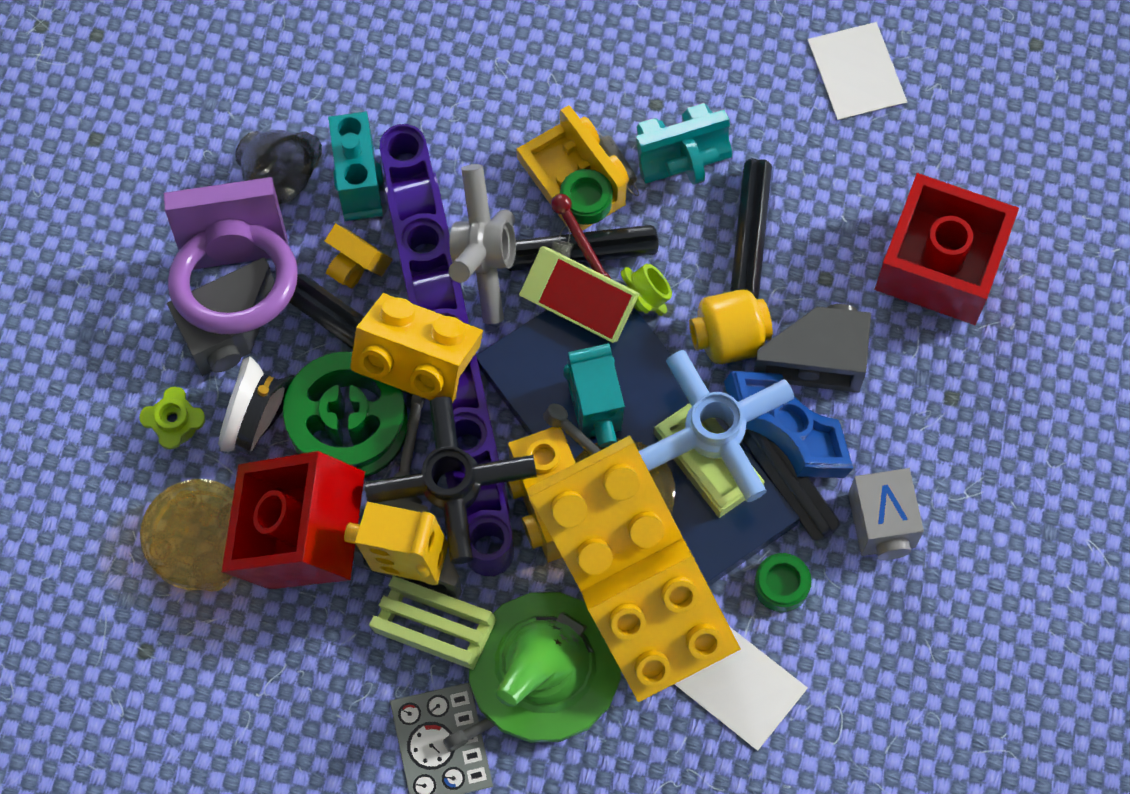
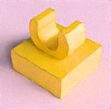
(353, 257)

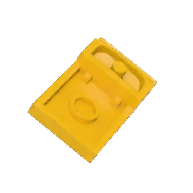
(633, 569)

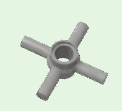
(482, 244)

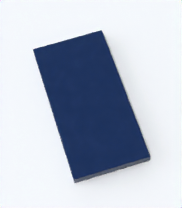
(529, 377)

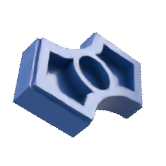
(808, 439)

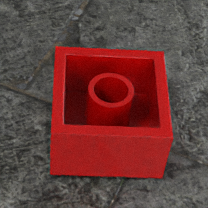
(946, 249)
(293, 521)

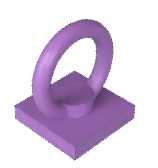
(224, 228)

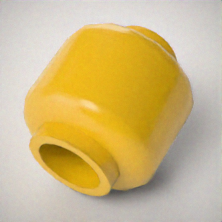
(731, 326)

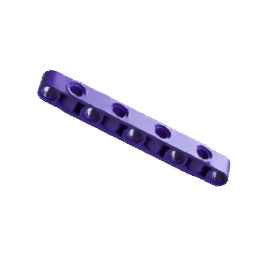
(418, 220)

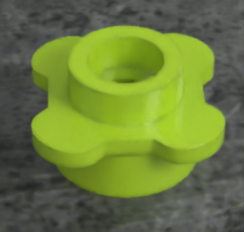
(652, 287)
(173, 433)

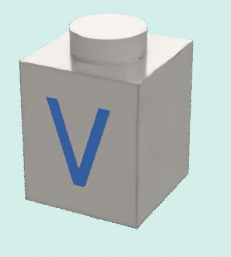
(885, 513)

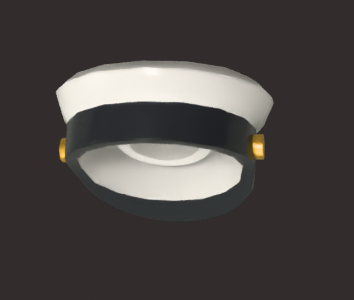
(252, 407)

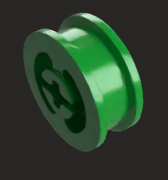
(317, 404)

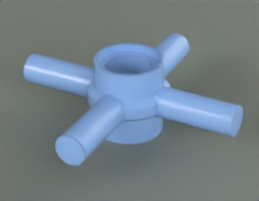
(721, 406)

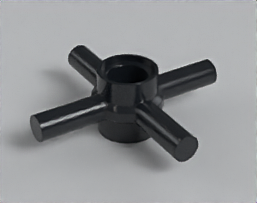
(454, 500)

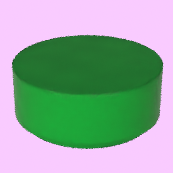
(589, 194)
(782, 582)

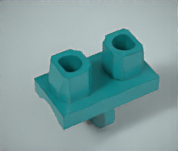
(685, 146)

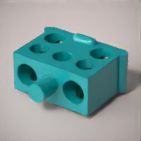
(356, 170)
(595, 393)

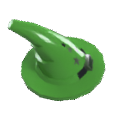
(544, 669)

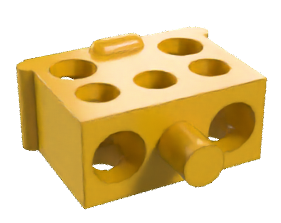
(400, 542)

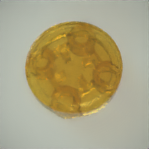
(187, 534)

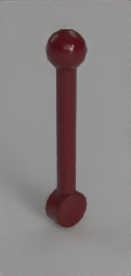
(561, 205)

